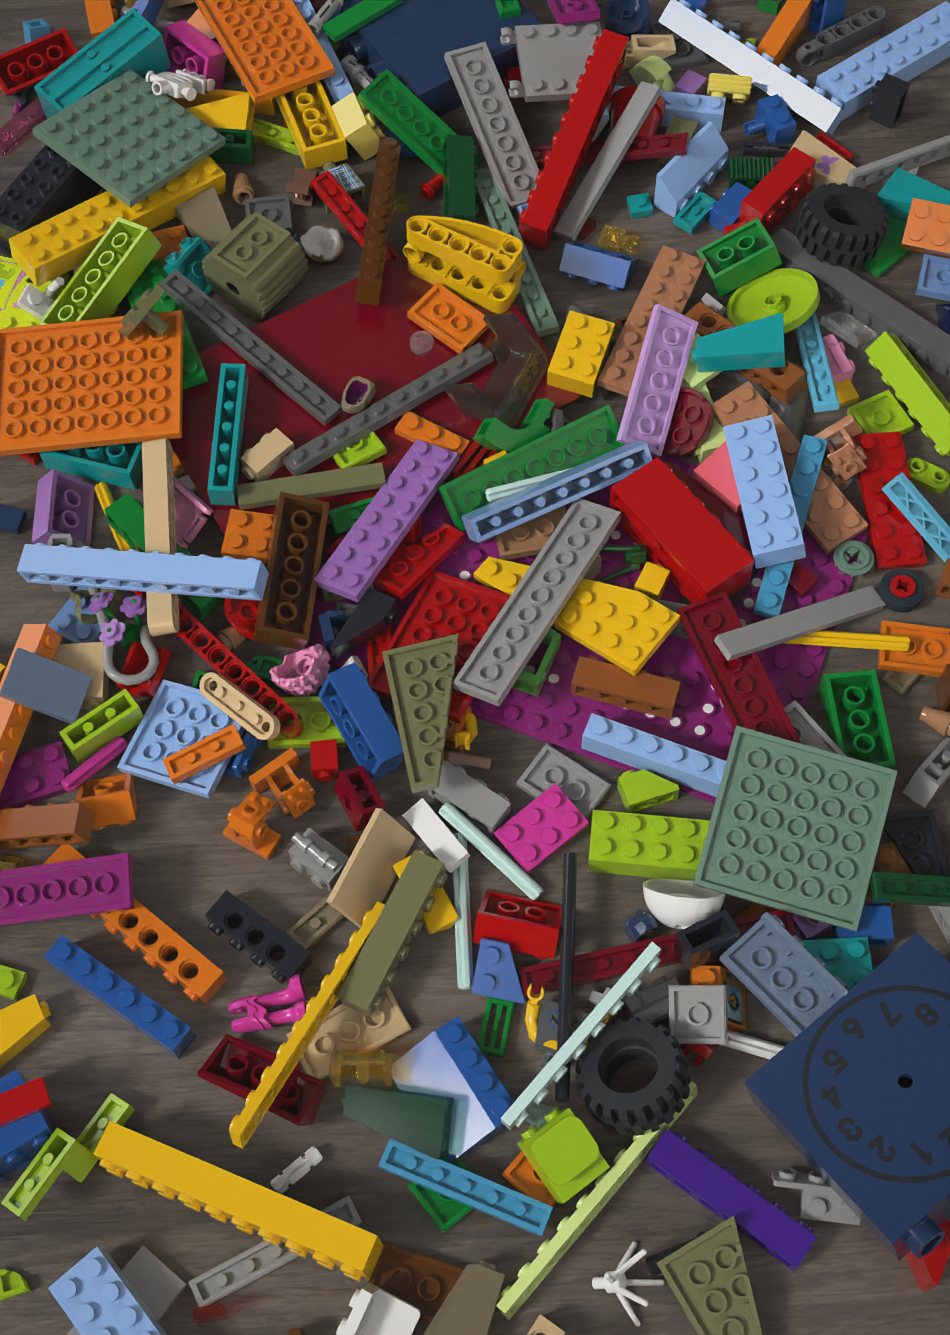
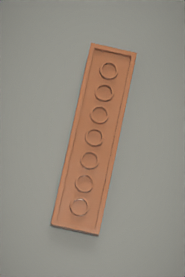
(667, 284)
(830, 515)

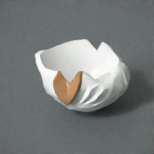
(322, 243)

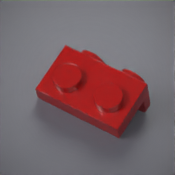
(136, 662)

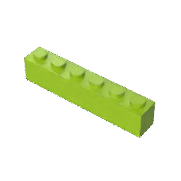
(912, 388)

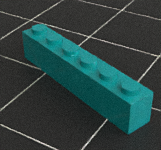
(228, 434)

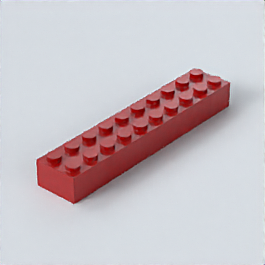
(573, 140)

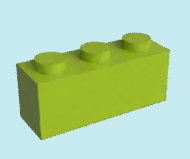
(102, 725)

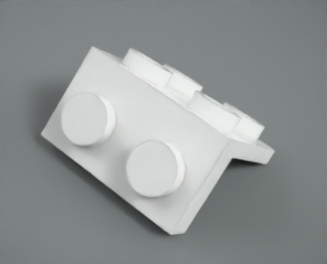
(379, 1314)

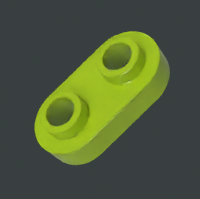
(925, 476)

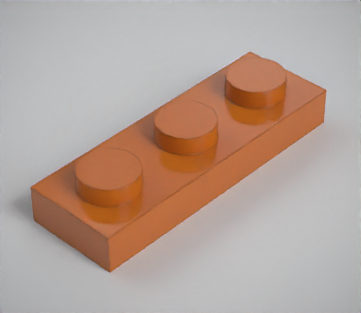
(415, 427)
(203, 754)

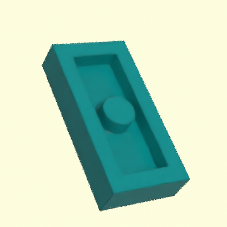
(694, 212)

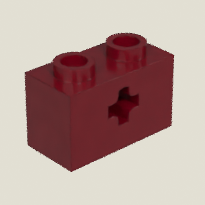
(358, 796)

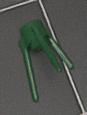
(632, 554)

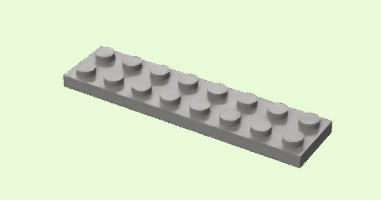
(494, 122)

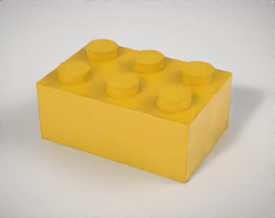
(580, 354)

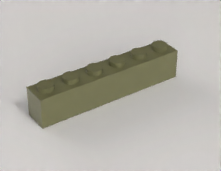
(392, 934)

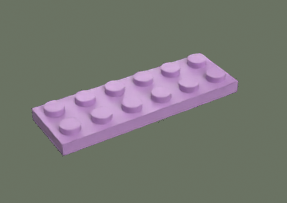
(657, 379)

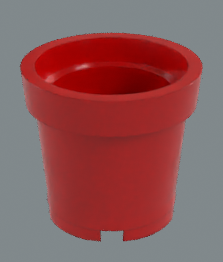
(620, 100)

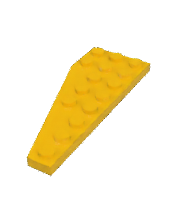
(601, 616)

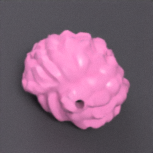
(302, 671)

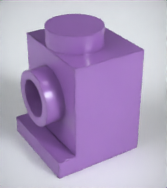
(809, 930)

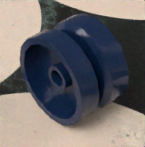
(628, 17)

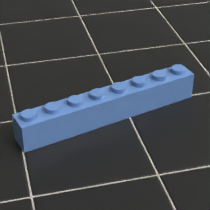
(556, 491)

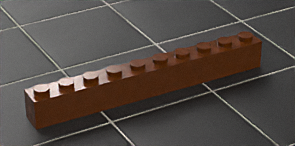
(378, 222)

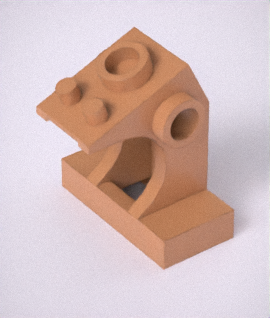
(844, 454)

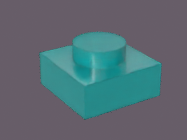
(639, 205)

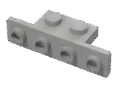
(817, 1197)

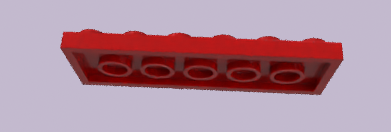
(891, 535)

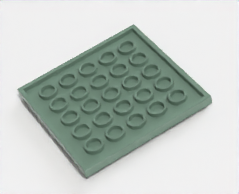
(129, 137)
(795, 828)

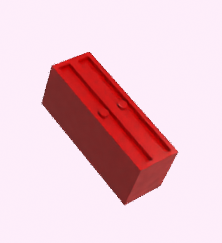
(680, 533)

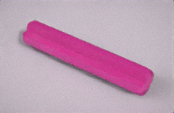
(94, 764)

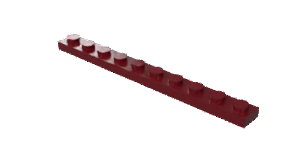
(617, 960)

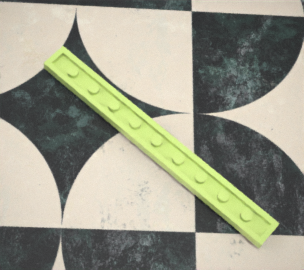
(587, 1209)

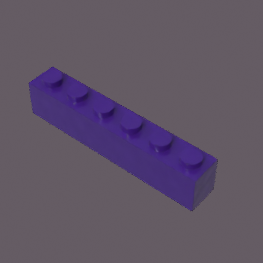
(726, 1196)

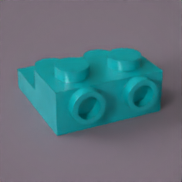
(189, 262)

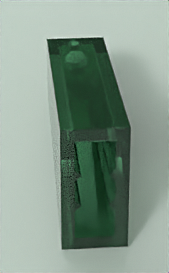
(405, 1116)

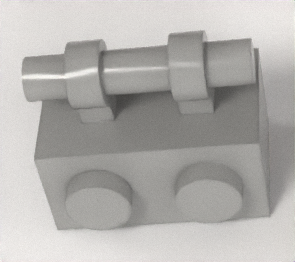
(317, 858)

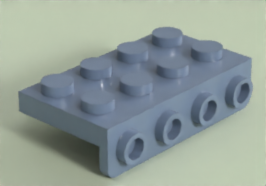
(783, 974)

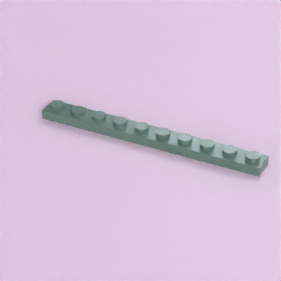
(531, 289)

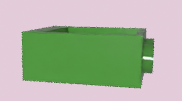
(533, 683)

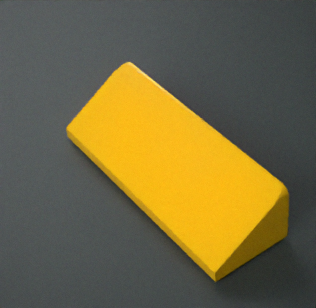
(442, 914)

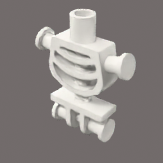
(180, 84)

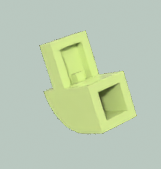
(653, 71)

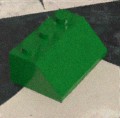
(739, 257)

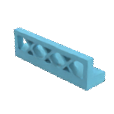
(920, 514)

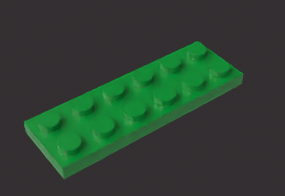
(408, 119)

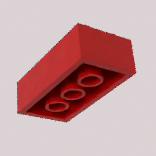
(779, 190)

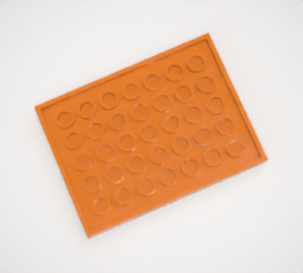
(89, 384)

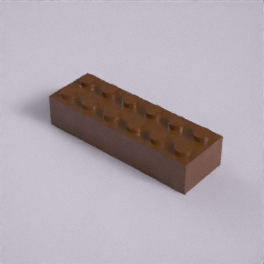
(292, 565)

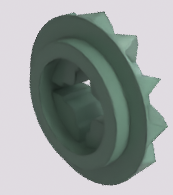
(849, 550)

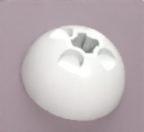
(679, 902)

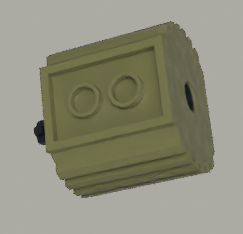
(255, 265)

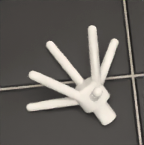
(616, 1282)

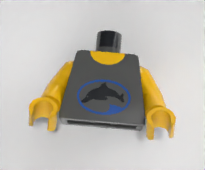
(542, 1023)

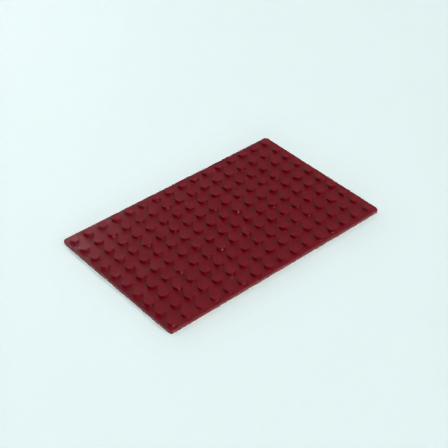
(330, 344)

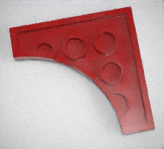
(413, 563)

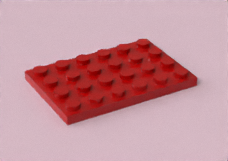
(440, 610)

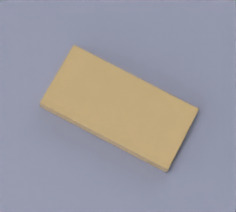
(370, 867)
(353, 1030)

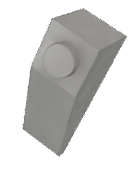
(930, 775)

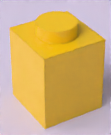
(652, 580)

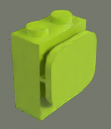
(562, 1153)

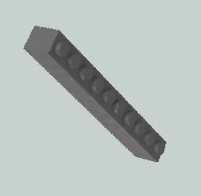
(869, 304)

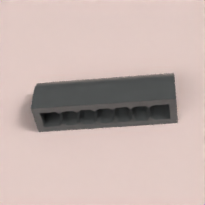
(794, 413)

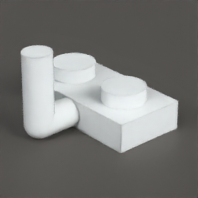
(37, 302)

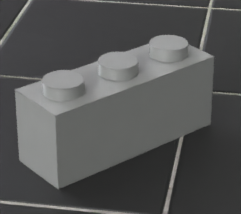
(471, 798)

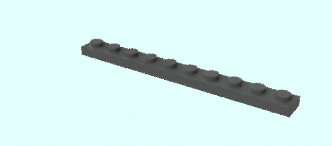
(251, 348)
(387, 409)

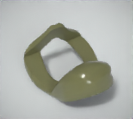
(114, 604)

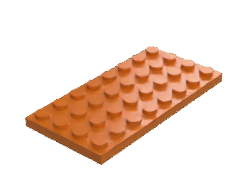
(267, 45)

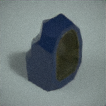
(641, 926)

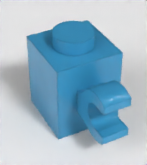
(35, 29)

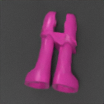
(256, 1007)

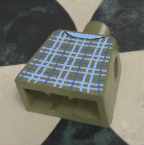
(348, 180)

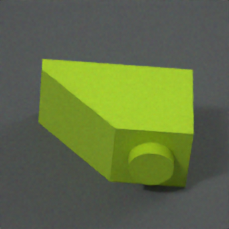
(645, 790)

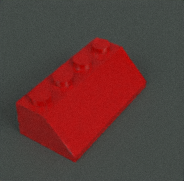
(34, 61)

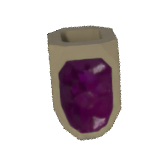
(357, 394)

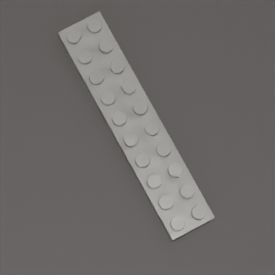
(536, 602)

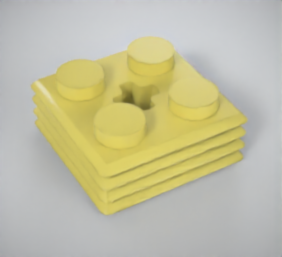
(730, 87)

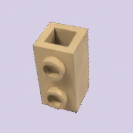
(266, 456)

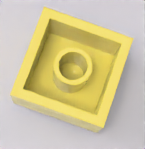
(358, 125)

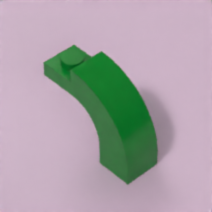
(499, 437)

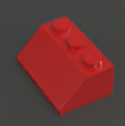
(526, 923)

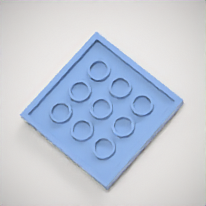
(171, 723)

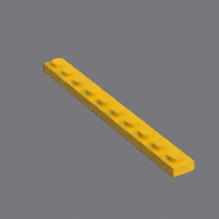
(302, 1034)

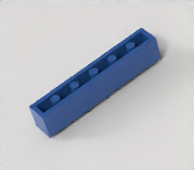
(120, 996)

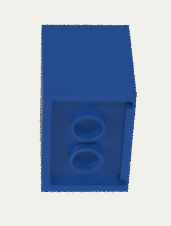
(24, 1137)

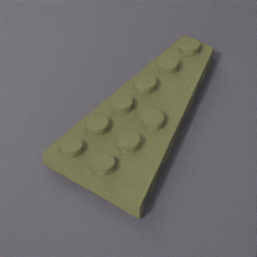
(421, 696)
(714, 1283)

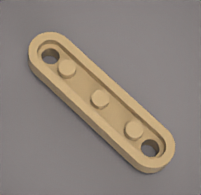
(239, 706)

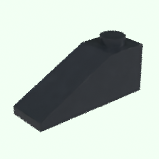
(366, 622)

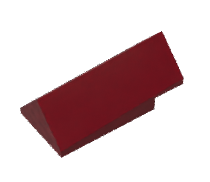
(239, 1068)

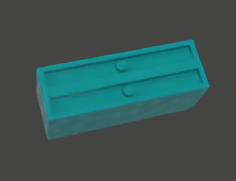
(123, 46)

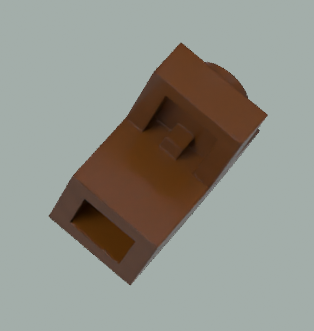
(300, 189)

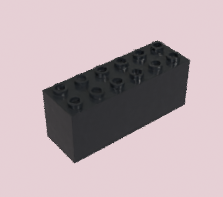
(41, 192)

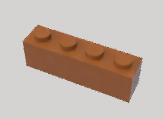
(617, 687)
(45, 825)

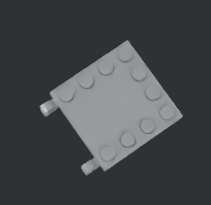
(550, 58)

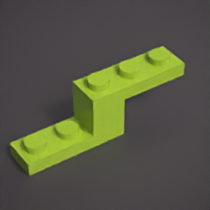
(64, 1154)

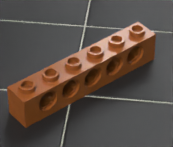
(780, 382)

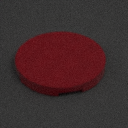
(689, 424)

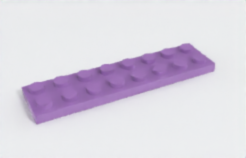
(386, 520)

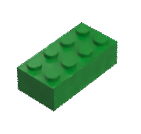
(857, 716)

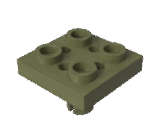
(145, 313)

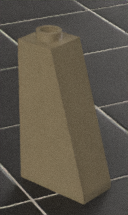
(204, 217)
(469, 1303)

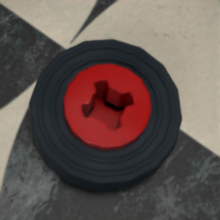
(898, 599)

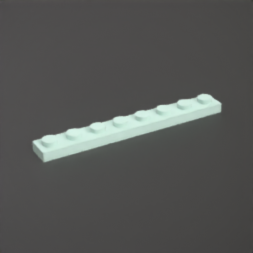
(575, 1045)

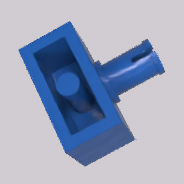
(772, 119)

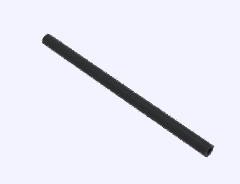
(566, 973)

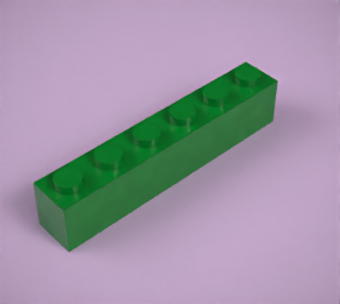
(127, 519)

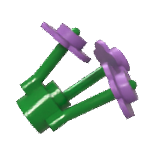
(116, 630)

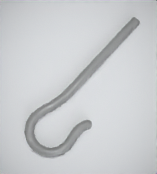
(107, 658)

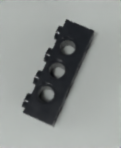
(230, 908)

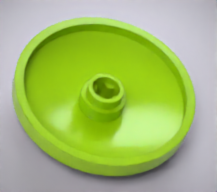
(775, 292)

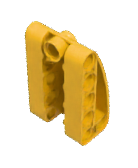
(467, 251)

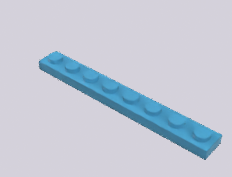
(802, 488)

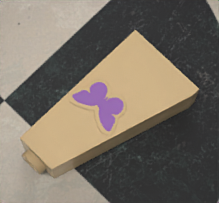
(829, 165)

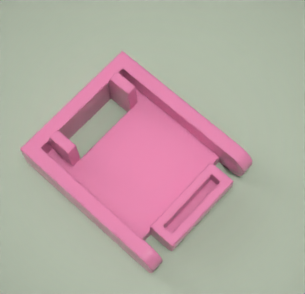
(188, 513)

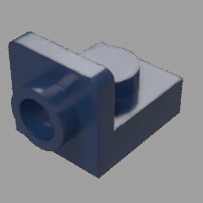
(329, 623)

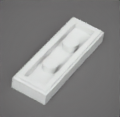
(436, 835)

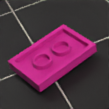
(541, 829)

